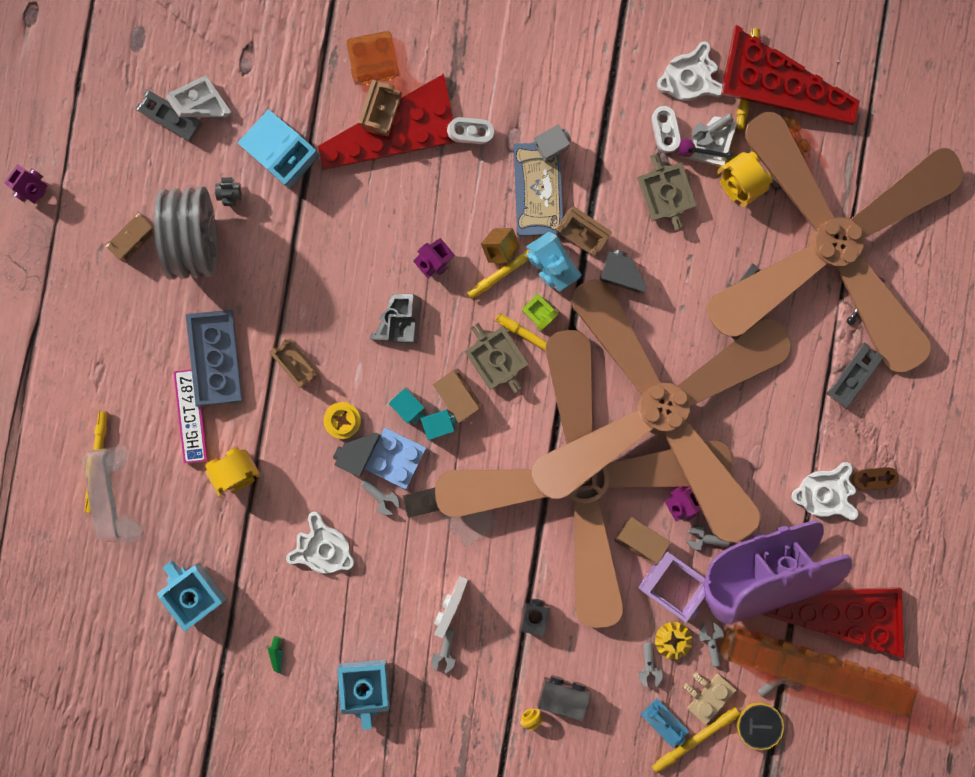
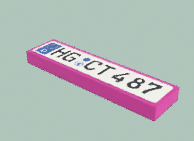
(190, 419)

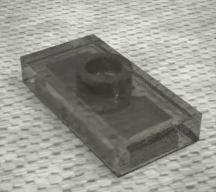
(420, 502)

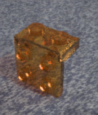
(372, 58)

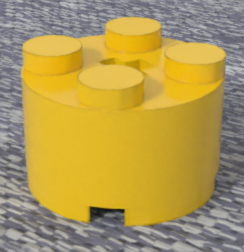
(744, 178)
(231, 472)

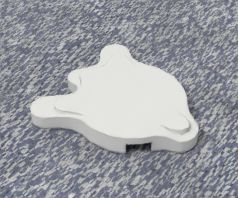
(690, 75)
(827, 493)
(322, 549)

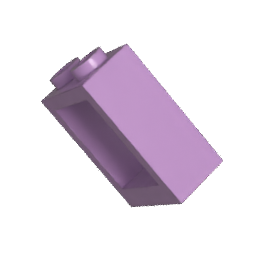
(655, 573)

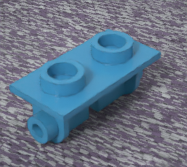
(665, 723)

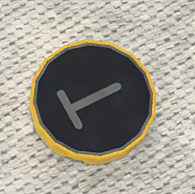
(760, 726)

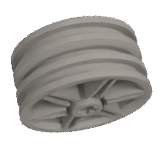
(186, 233)

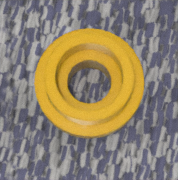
(531, 719)

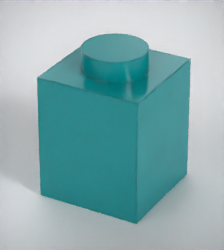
(407, 406)
(438, 424)

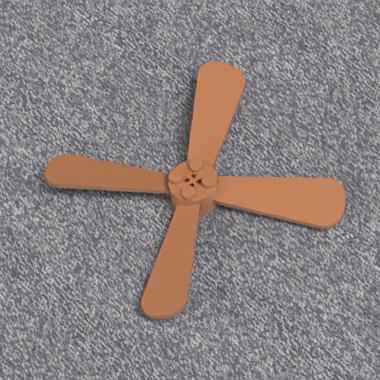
(885, 319)
(474, 491)
(720, 497)

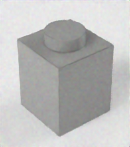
(552, 142)

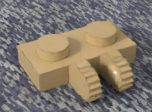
(711, 698)

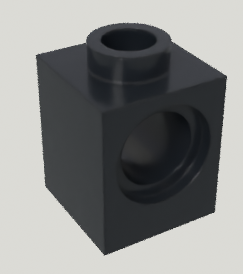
(534, 627)

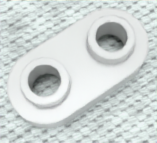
(469, 130)
(665, 130)

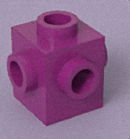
(26, 184)
(429, 260)
(683, 504)

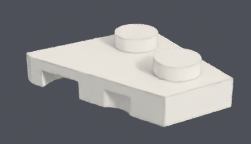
(198, 100)
(722, 143)
(450, 604)

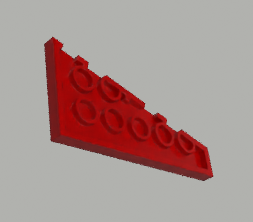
(776, 80)
(418, 125)
(855, 615)

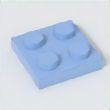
(395, 458)

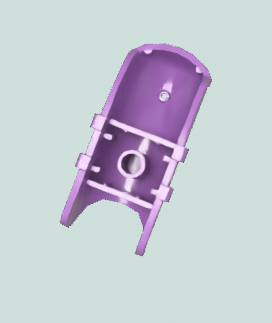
(771, 573)

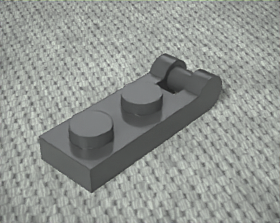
(167, 117)
(854, 375)

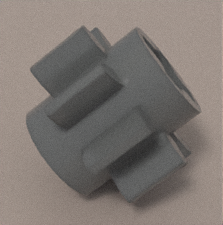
(228, 191)

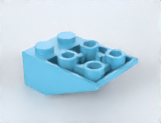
(279, 149)

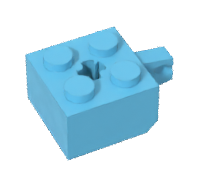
(553, 261)
(181, 585)
(359, 702)

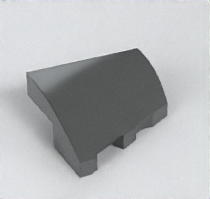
(400, 320)

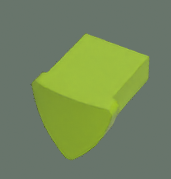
(540, 312)

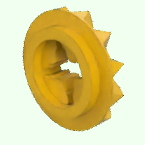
(331, 423)
(664, 634)

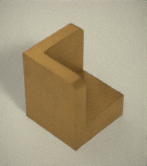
(500, 245)

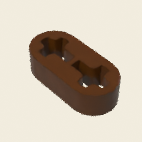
(875, 484)

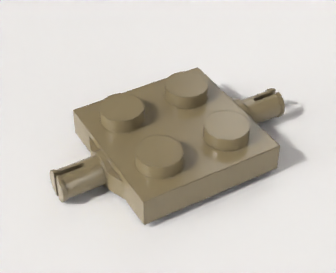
(666, 191)
(496, 357)

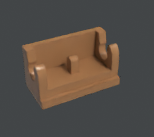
(379, 108)
(583, 231)
(131, 238)
(294, 363)
(457, 395)
(642, 541)

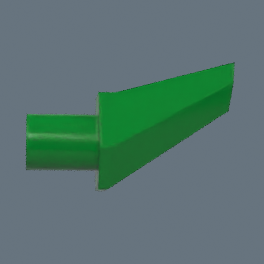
(275, 654)

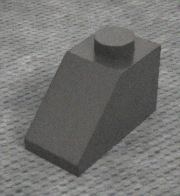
(622, 272)
(356, 453)

